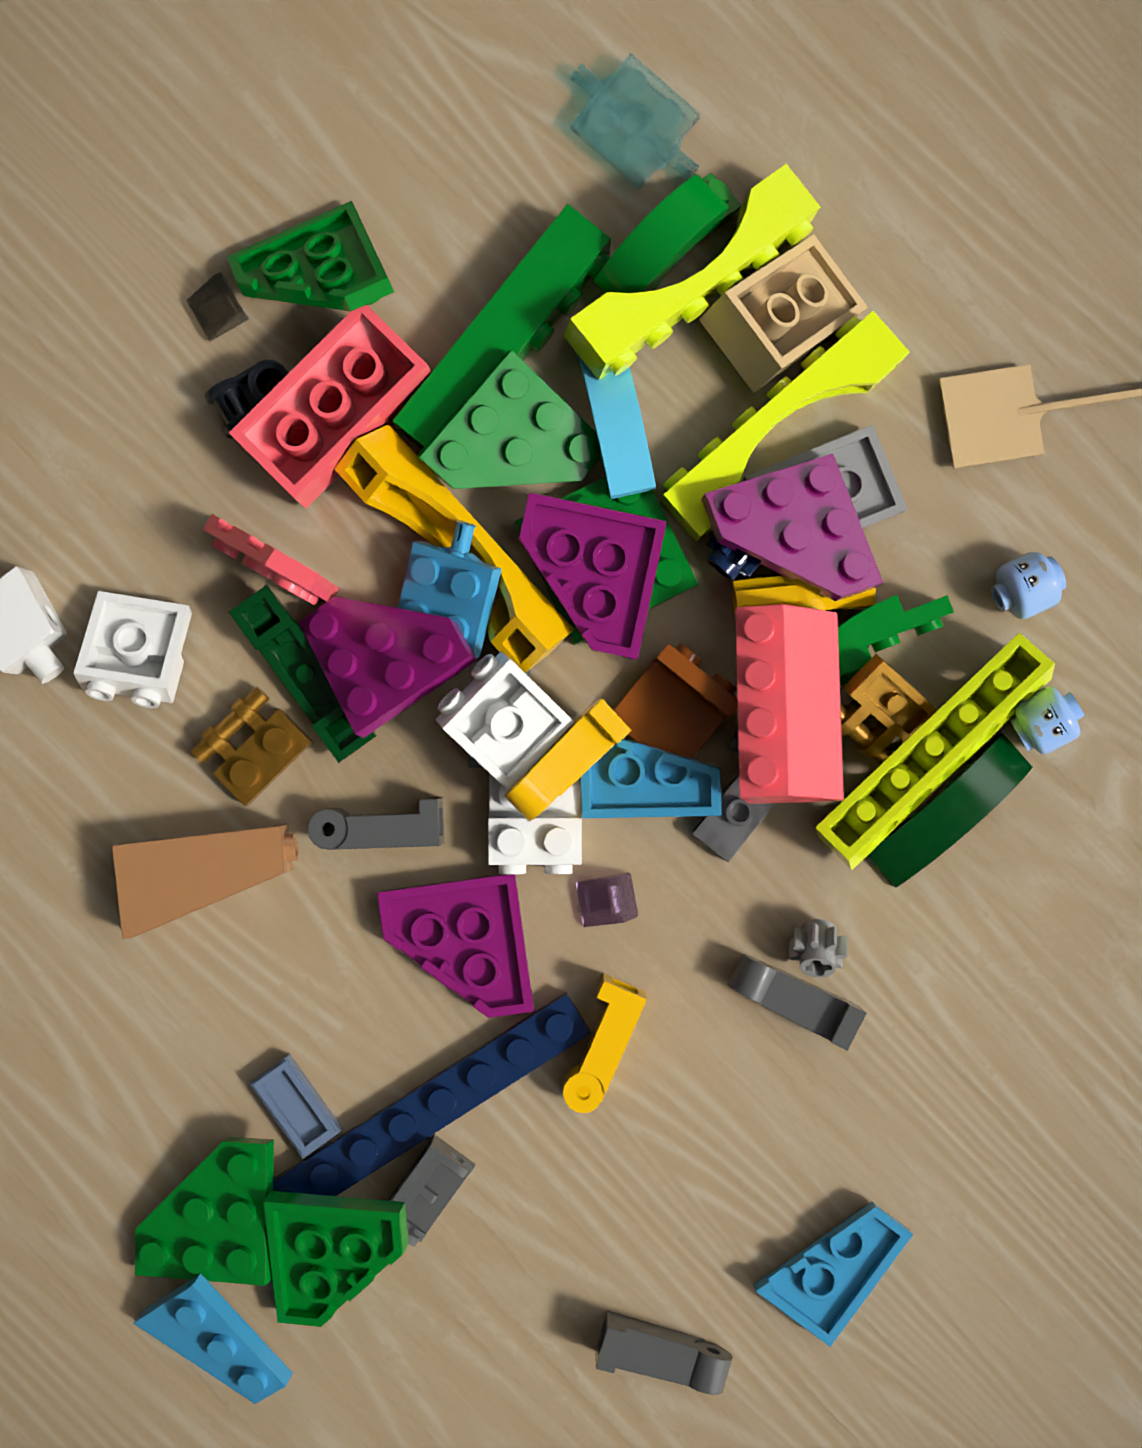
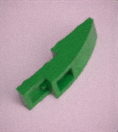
(880, 628)

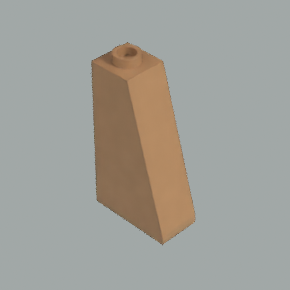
(185, 873)

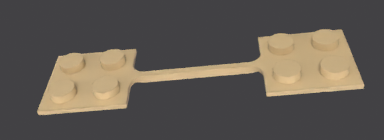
(998, 416)

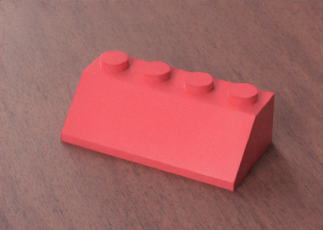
(331, 398)
(788, 705)

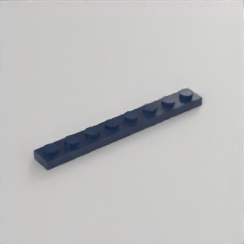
(437, 1101)

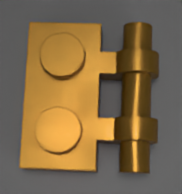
(891, 700)
(262, 756)

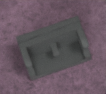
(431, 1186)

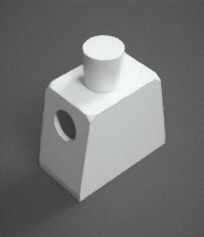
(28, 627)

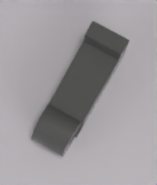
(339, 830)
(798, 1000)
(661, 1354)

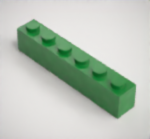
(513, 319)

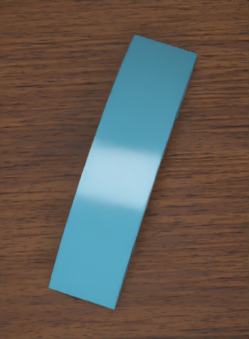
(619, 432)

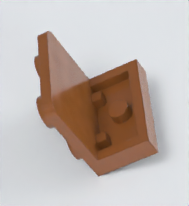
(677, 703)

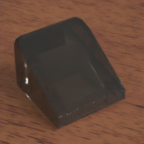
(217, 307)

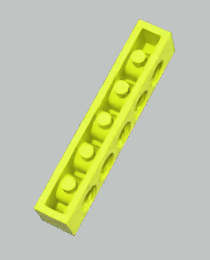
(935, 751)

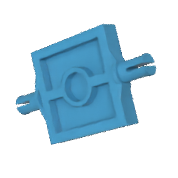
(452, 584)

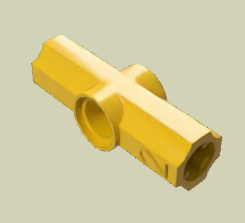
(785, 591)

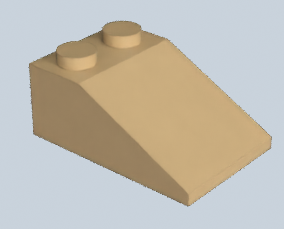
(782, 312)

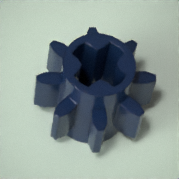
(731, 562)

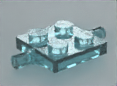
(635, 121)

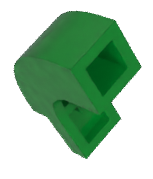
(667, 235)

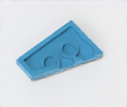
(649, 783)
(836, 1272)
(215, 1338)

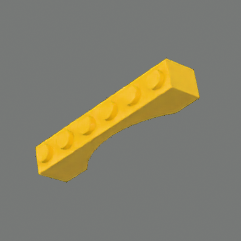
(396, 482)

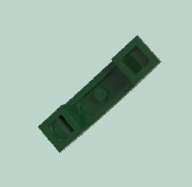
(289, 654)
(951, 811)

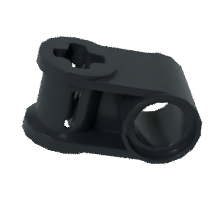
(242, 392)

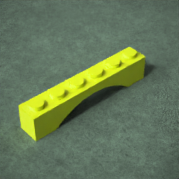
(623, 323)
(851, 366)

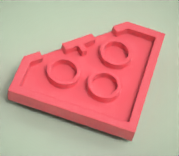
(270, 562)

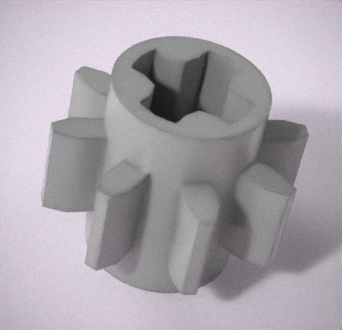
(818, 948)

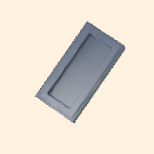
(296, 1106)

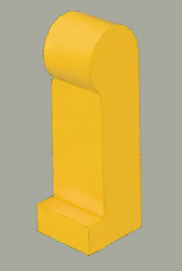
(567, 759)
(588, 1082)

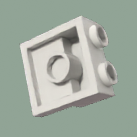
(133, 649)
(502, 719)
(547, 840)

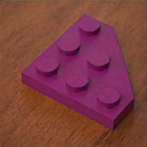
(798, 526)
(597, 567)
(383, 657)
(465, 938)

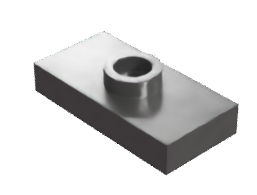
(738, 820)

